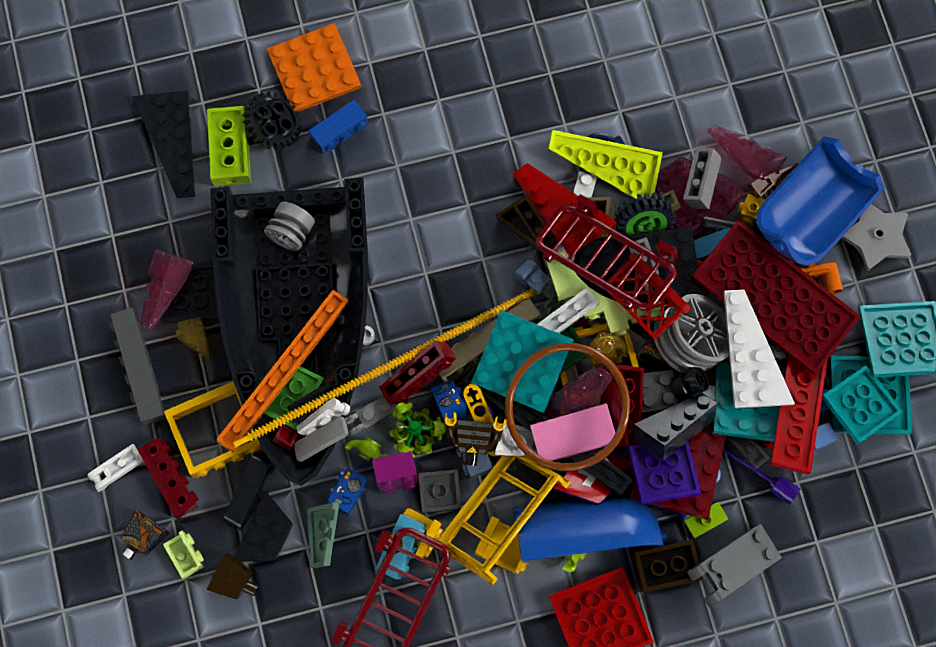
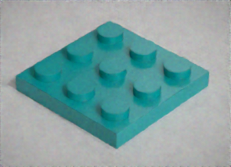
(861, 404)

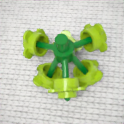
(421, 422)

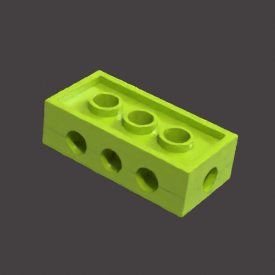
(220, 155)

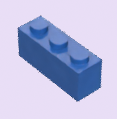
(338, 127)

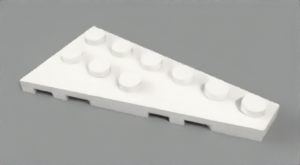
(752, 364)

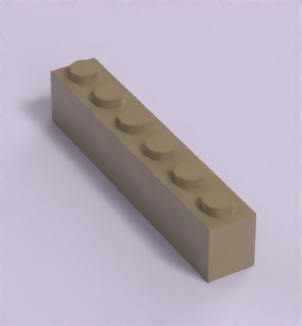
(469, 351)

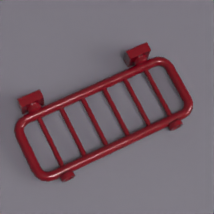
(585, 207)
(392, 545)

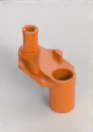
(827, 273)

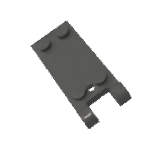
(736, 563)

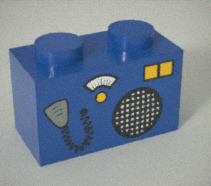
(449, 400)
(348, 490)

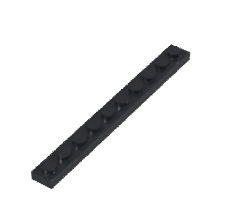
(526, 416)

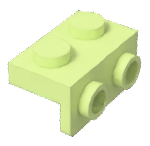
(184, 555)

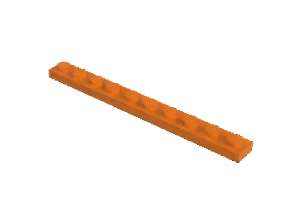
(283, 370)

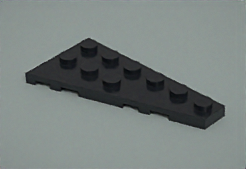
(170, 131)

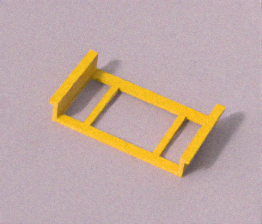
(478, 496)

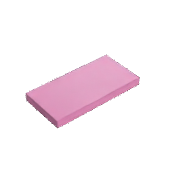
(573, 433)

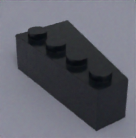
(674, 426)

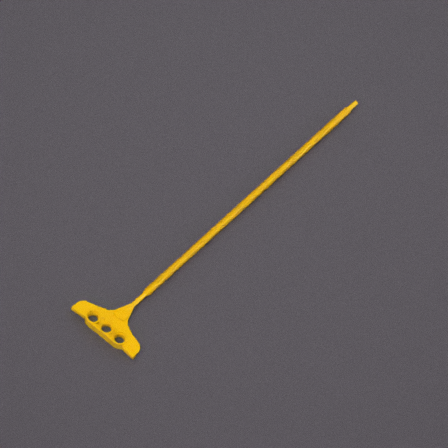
(381, 369)

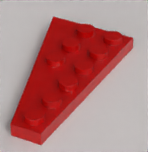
(548, 197)

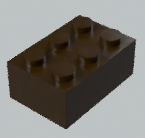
(665, 566)

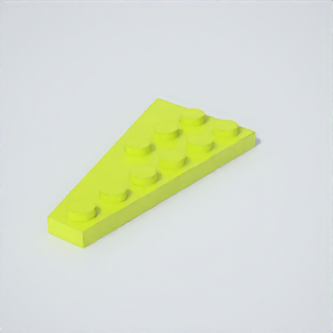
(620, 165)

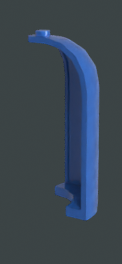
(817, 203)
(587, 527)

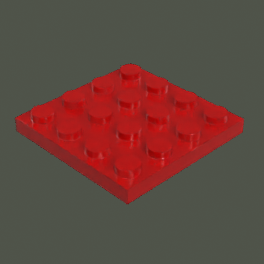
(601, 613)

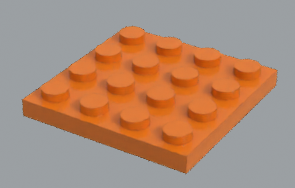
(314, 68)

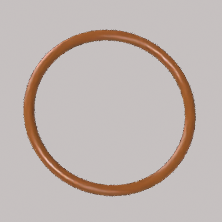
(624, 416)

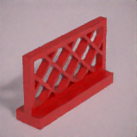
(655, 281)

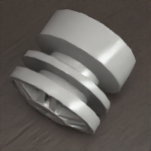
(289, 226)

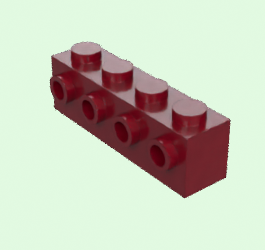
(417, 372)
(168, 478)

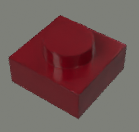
(285, 437)

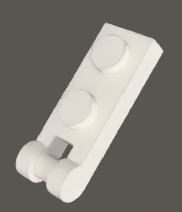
(325, 414)
(116, 467)

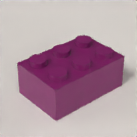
(395, 472)

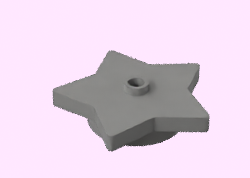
(875, 248)

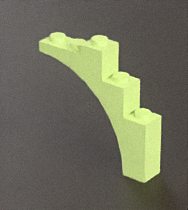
(568, 285)

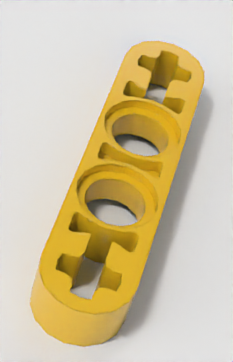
(487, 417)

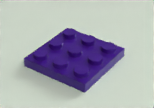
(664, 479)

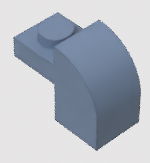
(532, 277)

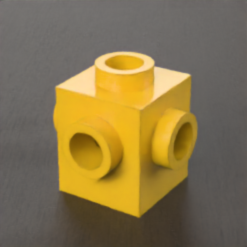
(749, 209)

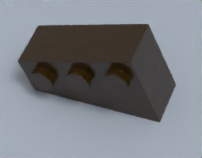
(525, 222)

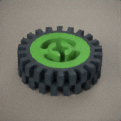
(645, 215)

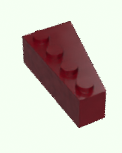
(634, 380)

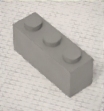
(702, 178)

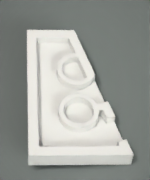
(507, 446)

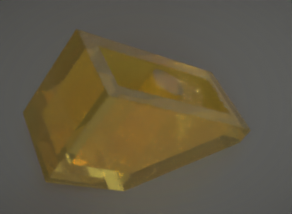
(193, 336)

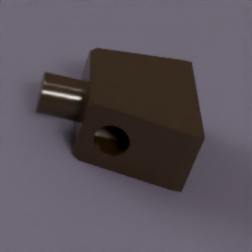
(232, 578)

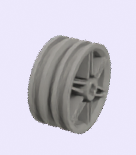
(695, 337)

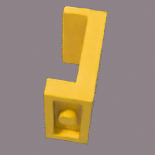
(511, 556)

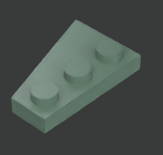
(321, 530)

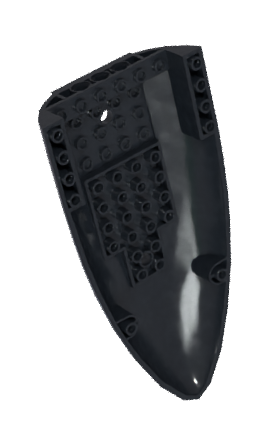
(273, 292)

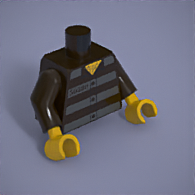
(473, 437)

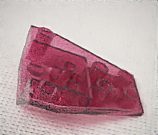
(723, 201)

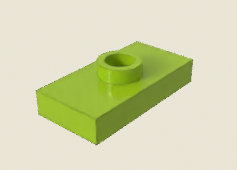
(699, 526)

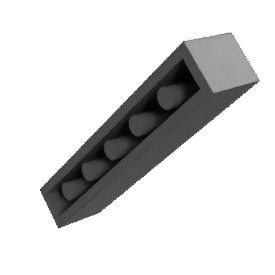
(138, 366)

